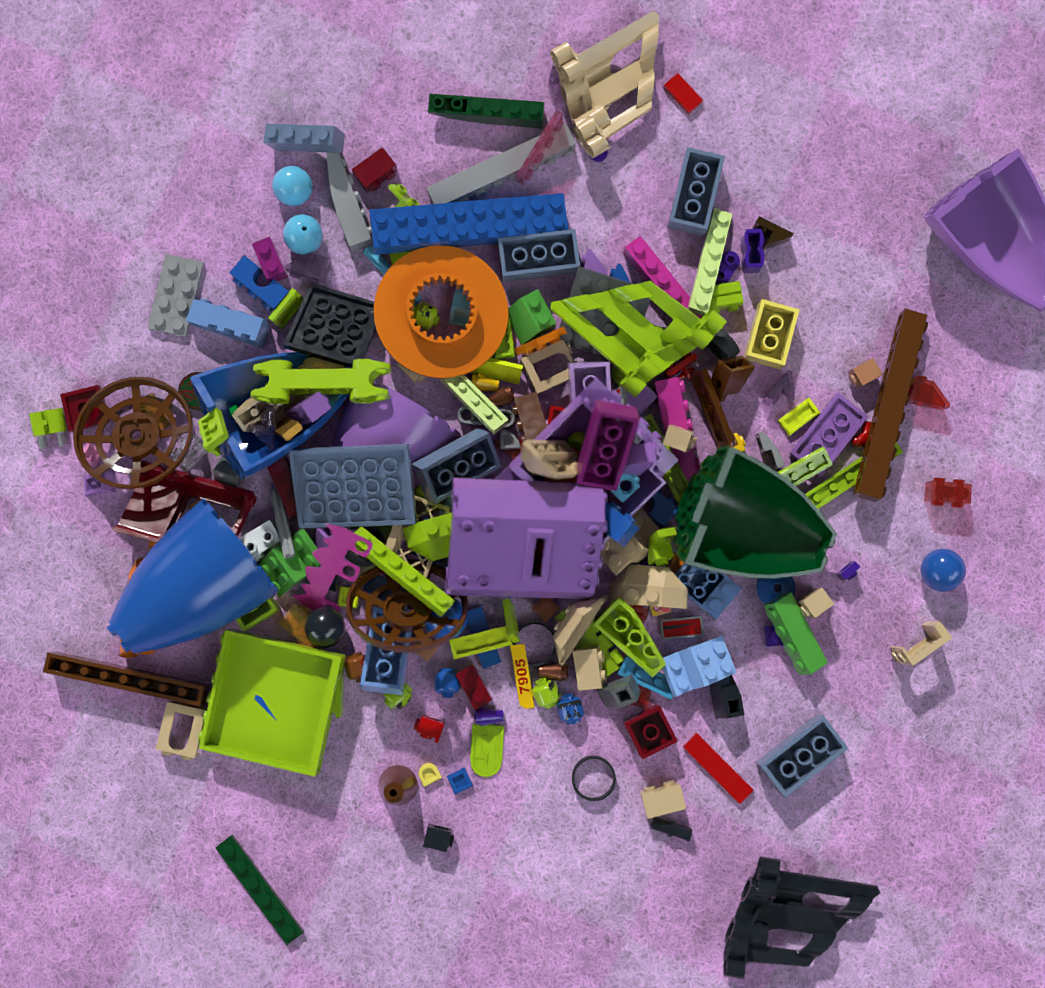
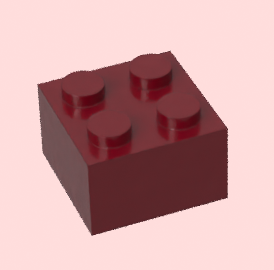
(650, 731)

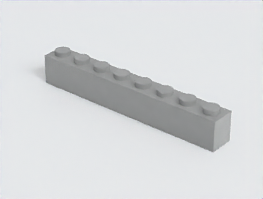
(498, 170)

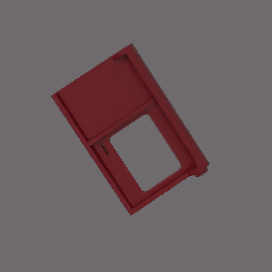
(160, 505)

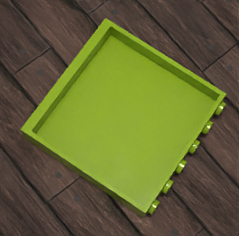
(296, 686)

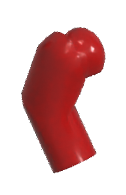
(861, 439)

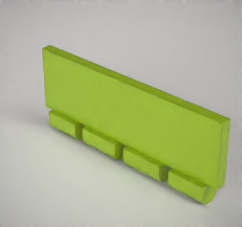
(590, 638)

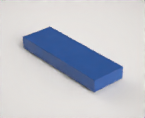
(477, 623)

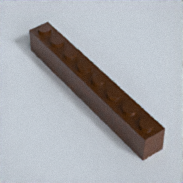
(126, 678)

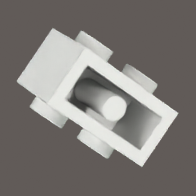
(260, 539)

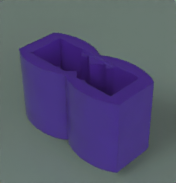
(752, 251)

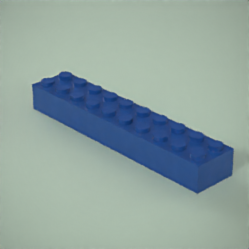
(465, 222)

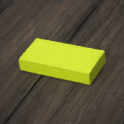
(798, 416)

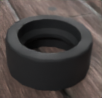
(723, 345)

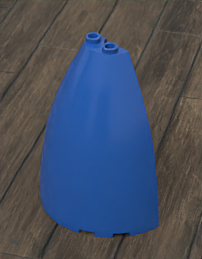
(233, 386)
(189, 585)

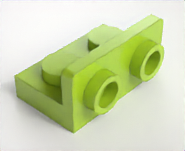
(213, 431)

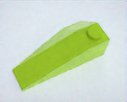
(627, 632)

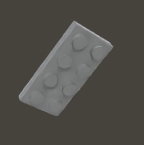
(175, 295)

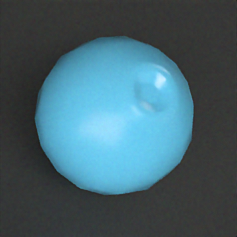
(292, 186)
(302, 234)

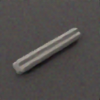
(282, 525)

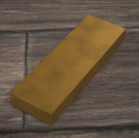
(287, 428)

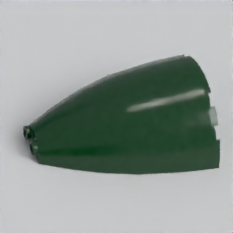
(749, 521)

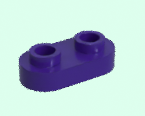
(726, 268)

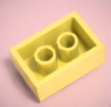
(771, 334)

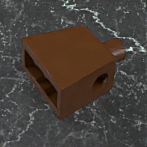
(731, 376)

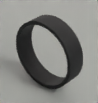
(356, 560)
(541, 663)
(595, 798)

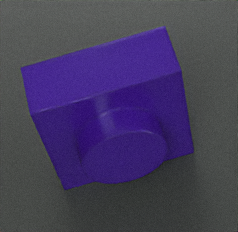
(848, 571)
(771, 637)

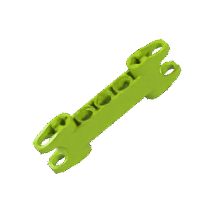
(289, 381)

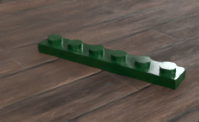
(259, 889)

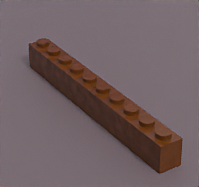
(890, 406)

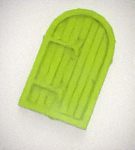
(486, 749)

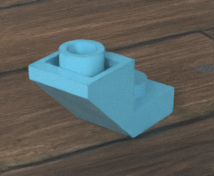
(459, 309)

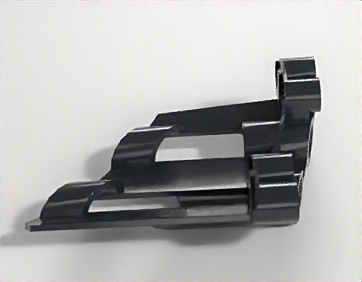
(775, 902)

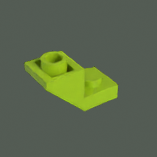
(659, 546)

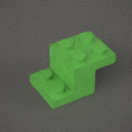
(289, 572)

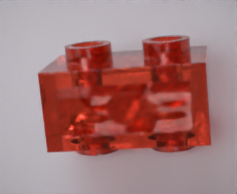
(941, 492)

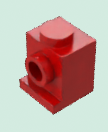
(429, 727)

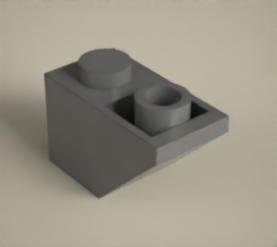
(620, 692)

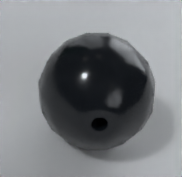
(324, 627)

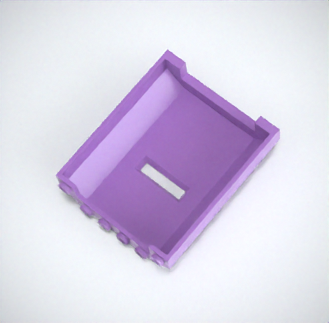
(497, 533)

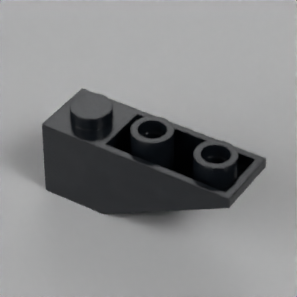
(726, 698)

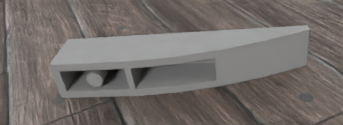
(346, 203)

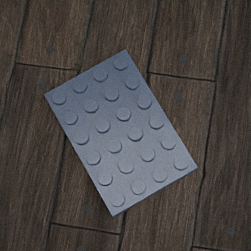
(353, 486)

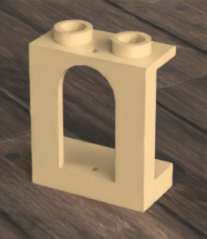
(528, 361)
(937, 637)
(192, 747)

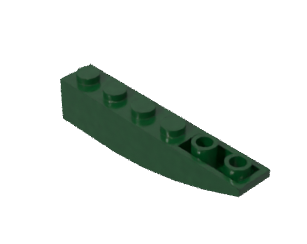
(488, 110)

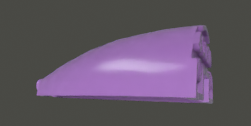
(998, 228)
(393, 422)

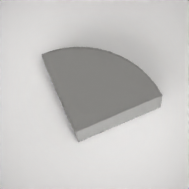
(508, 441)

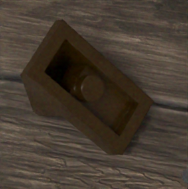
(776, 234)

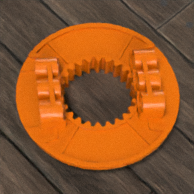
(425, 354)

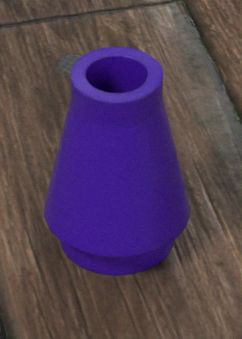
(486, 716)

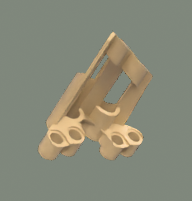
(591, 87)

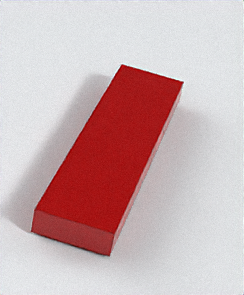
(717, 768)

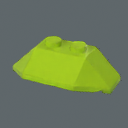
(430, 537)

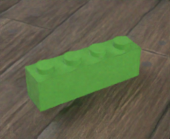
(795, 634)

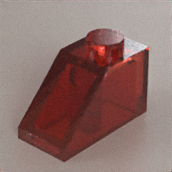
(927, 394)

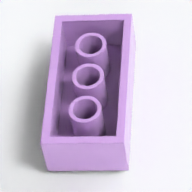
(583, 373)

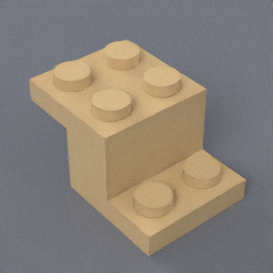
(618, 557)

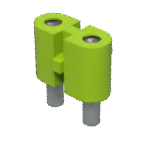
(48, 423)

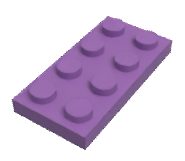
(831, 429)

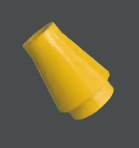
(484, 382)

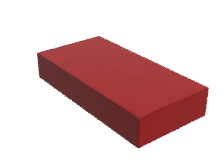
(683, 93)

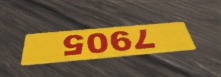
(522, 676)

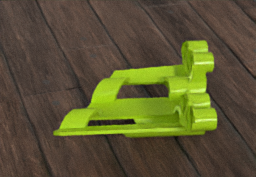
(639, 346)

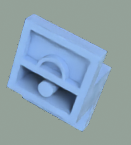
(698, 666)

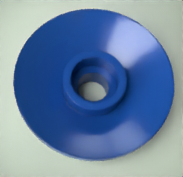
(766, 590)

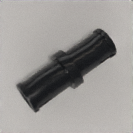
(671, 829)

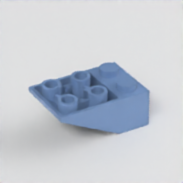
(708, 589)

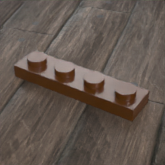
(711, 407)

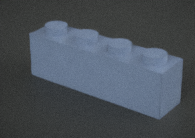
(304, 138)

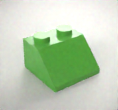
(530, 317)

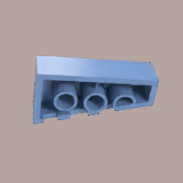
(228, 322)

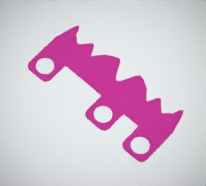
(332, 563)

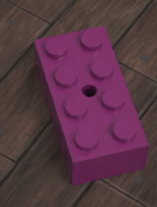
(607, 445)

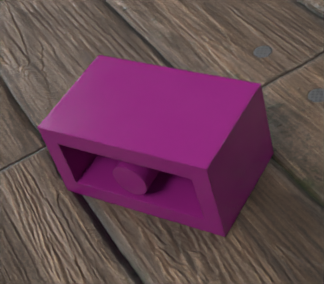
(270, 260)

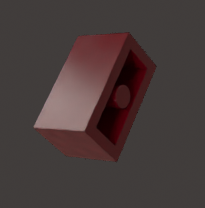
(375, 170)
(474, 686)

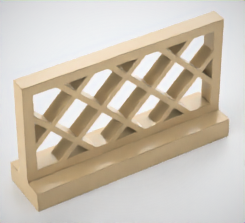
(397, 535)

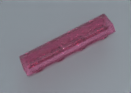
(544, 141)

